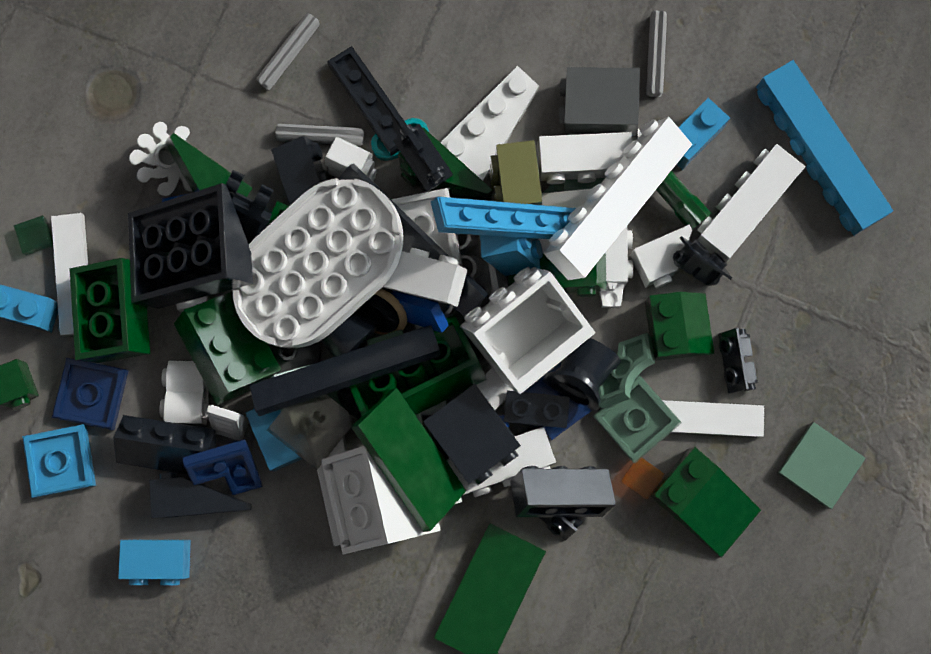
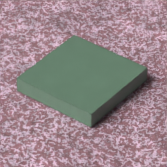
(638, 422)
(821, 465)

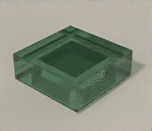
(34, 235)

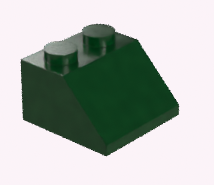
(679, 325)

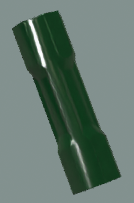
(682, 201)

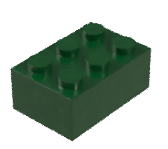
(102, 313)
(224, 348)

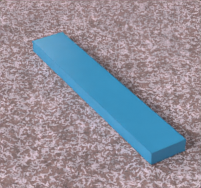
(498, 218)

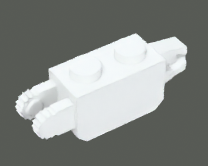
(617, 270)

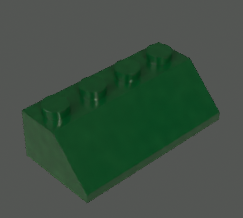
(431, 380)

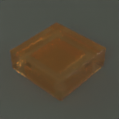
(642, 478)

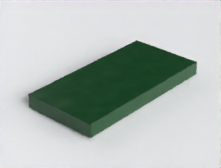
(409, 459)
(490, 593)

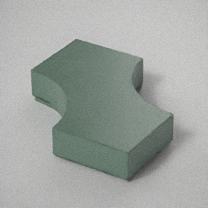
(635, 356)

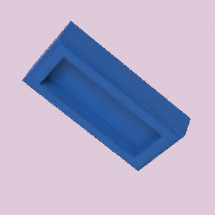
(422, 311)

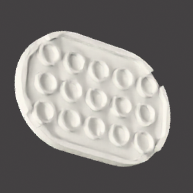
(319, 262)

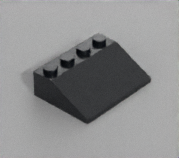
(187, 249)

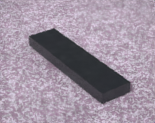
(368, 97)

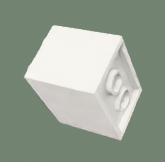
(527, 328)
(365, 503)

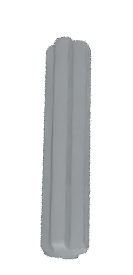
(288, 51)
(656, 54)
(319, 134)

